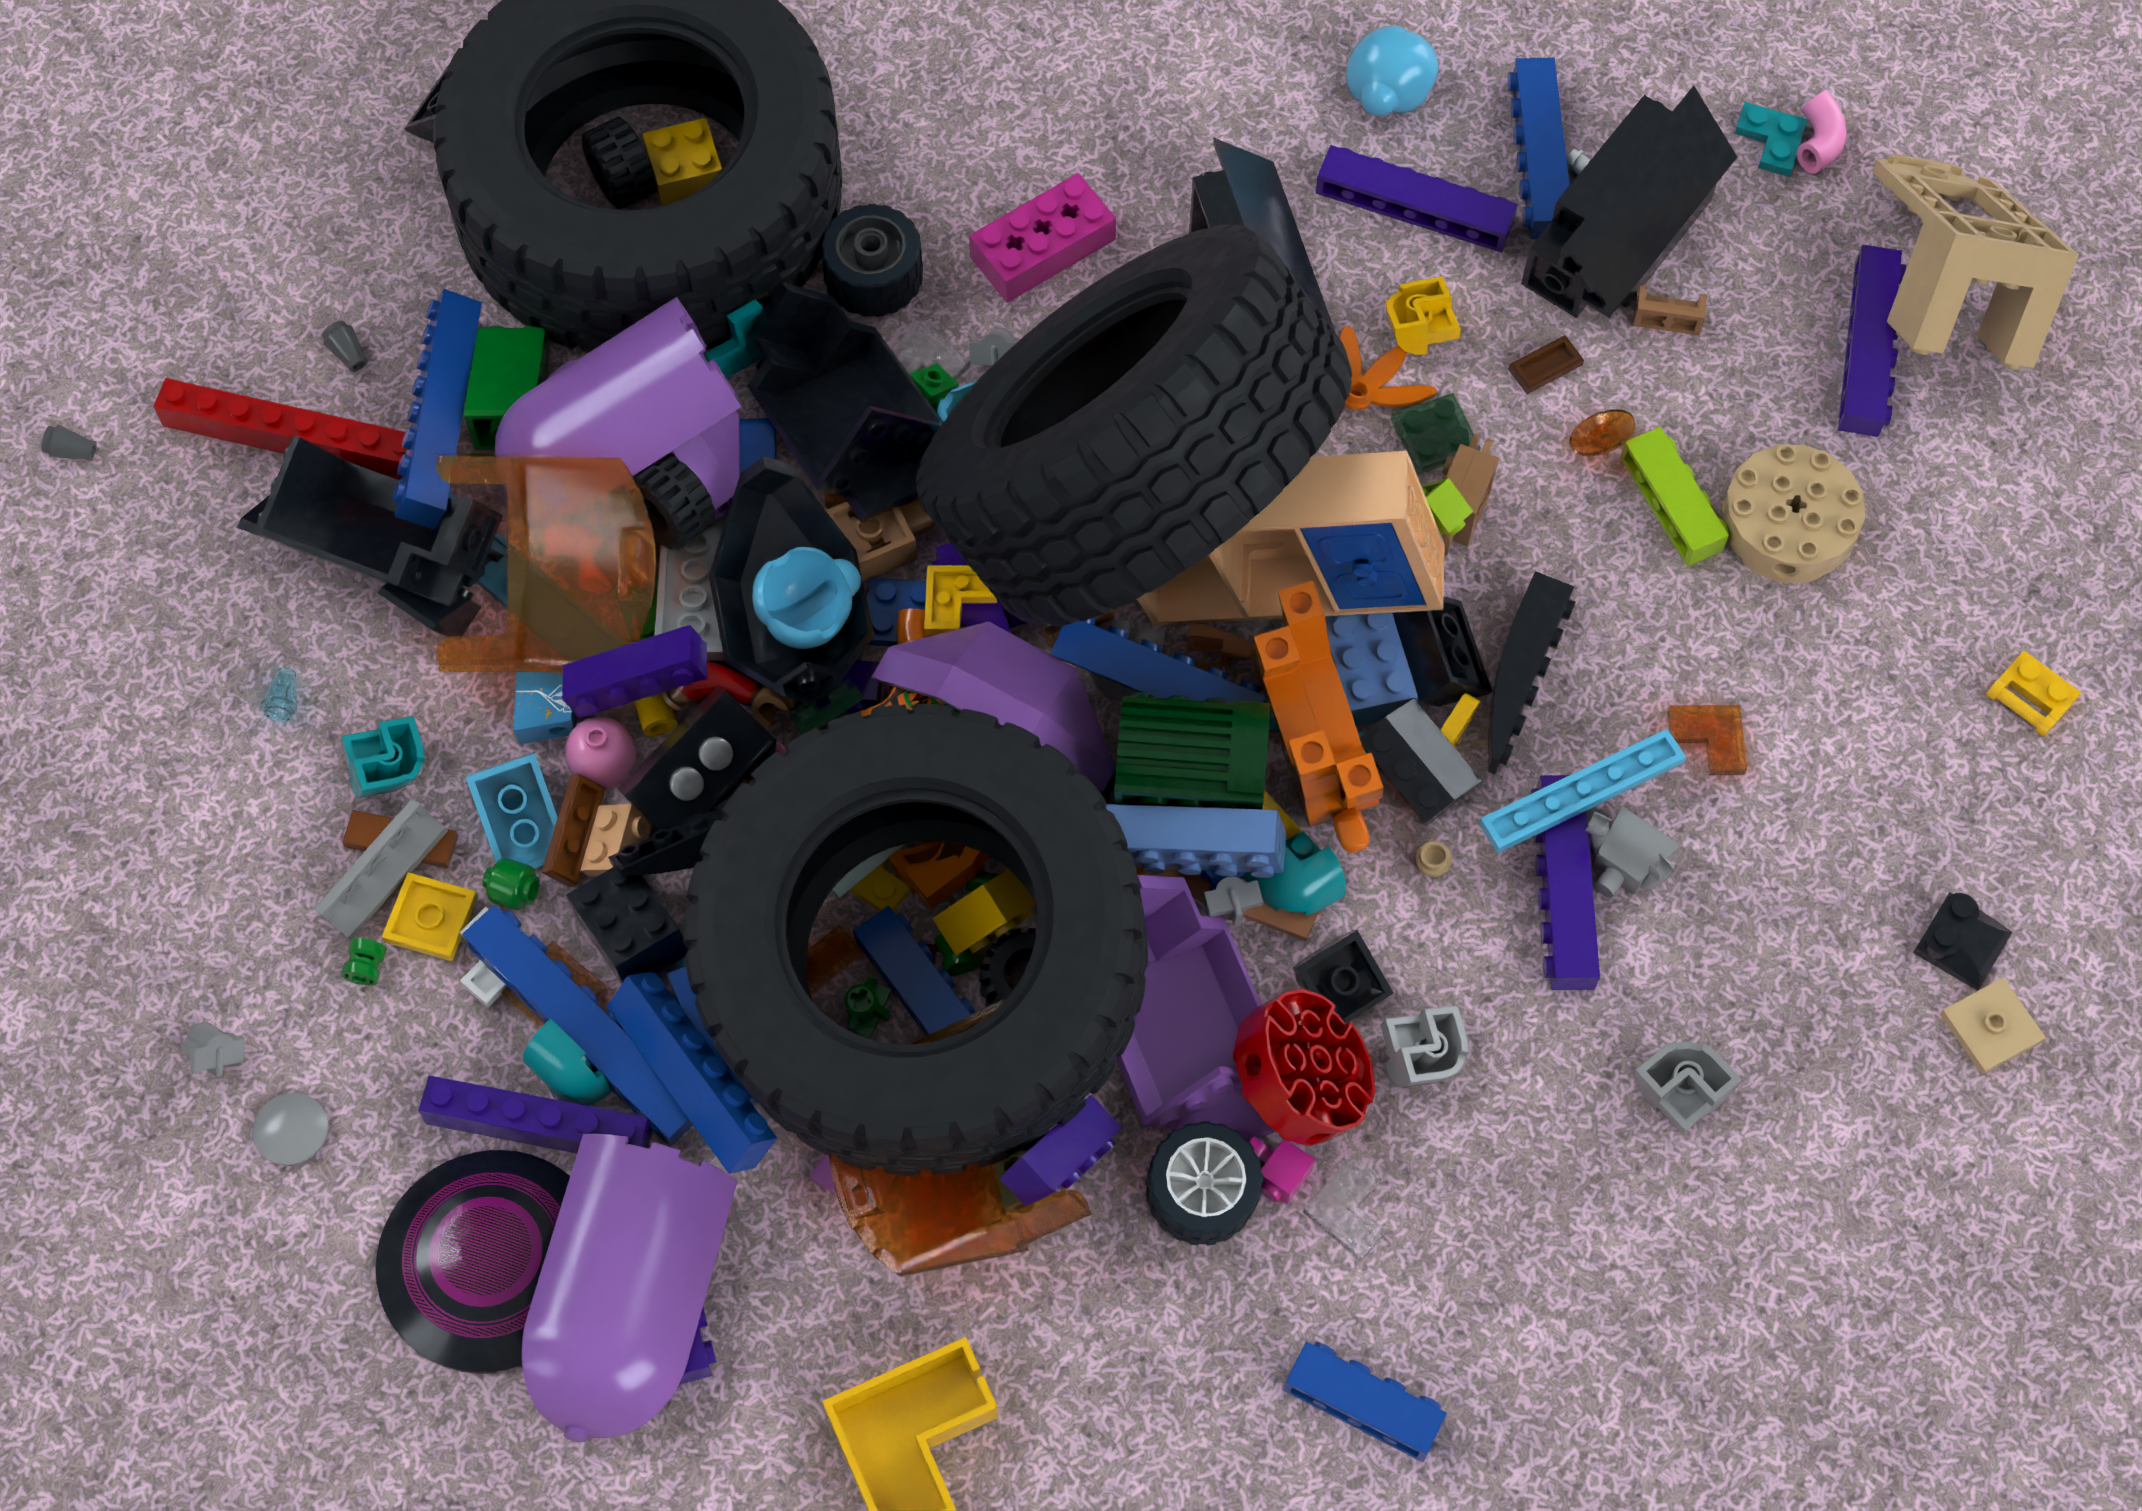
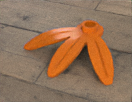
(1367, 388)

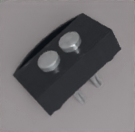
(698, 762)

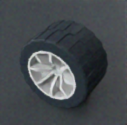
(1203, 1183)

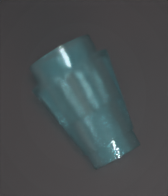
(281, 696)

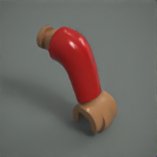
(738, 686)

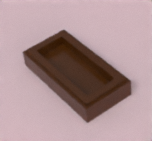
(1546, 364)

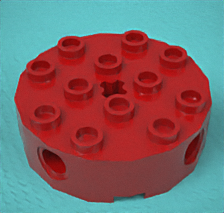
(1304, 1068)

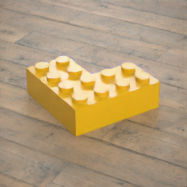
(900, 1416)

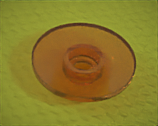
(1602, 432)

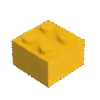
(682, 159)
(985, 913)

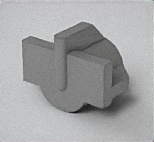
(991, 347)
(1232, 899)
(212, 1048)

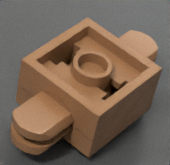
(1473, 477)
(894, 530)

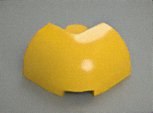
(1422, 315)

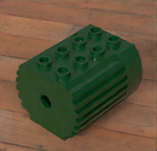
(1191, 752)

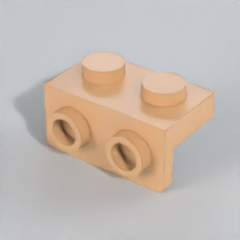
(613, 829)

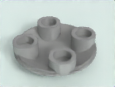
(290, 1129)

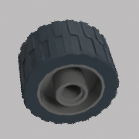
(872, 260)

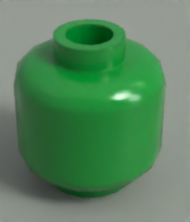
(511, 884)

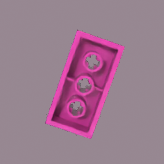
(1042, 237)

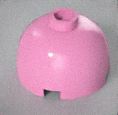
(601, 751)

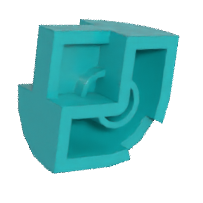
(384, 757)
(1309, 878)
(564, 1067)

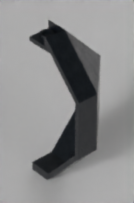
(765, 521)

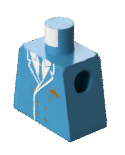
(540, 708)

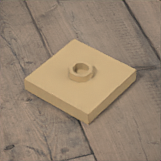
(1992, 1026)

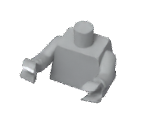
(1629, 853)

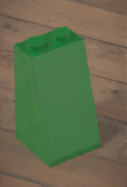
(502, 370)

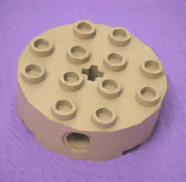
(1793, 513)

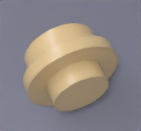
(1433, 859)

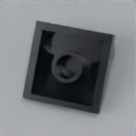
(1963, 940)
(1344, 975)

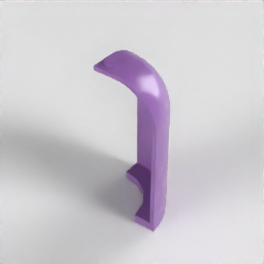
(625, 398)
(622, 1285)

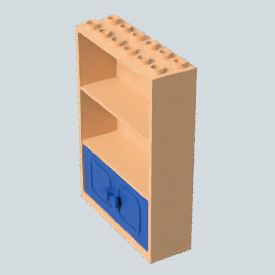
(1345, 524)

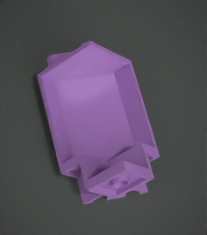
(1189, 1018)

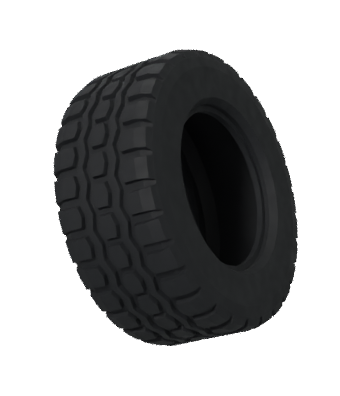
(594, 270)
(1136, 427)
(891, 785)

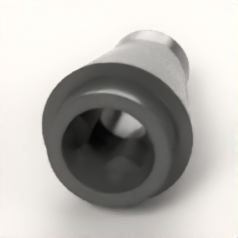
(344, 344)
(64, 443)

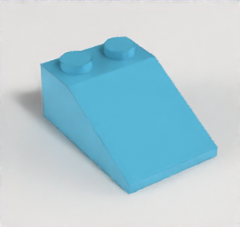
(515, 809)

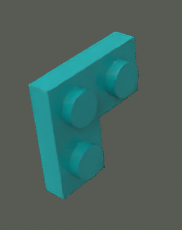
(1779, 132)
(739, 350)

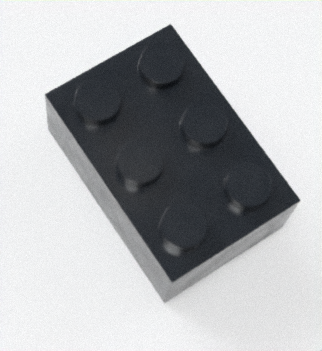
(627, 924)

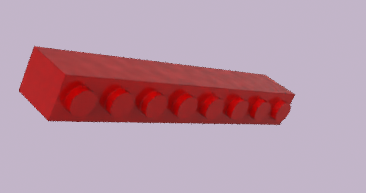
(273, 425)

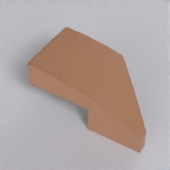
(1217, 641)

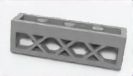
(381, 869)

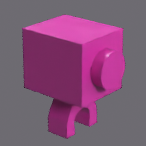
(1282, 1169)

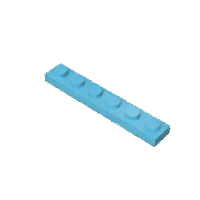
(1582, 791)

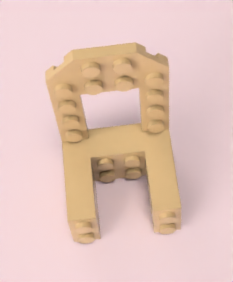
(1956, 248)

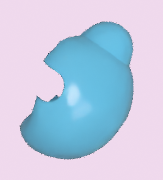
(1391, 70)
(805, 596)

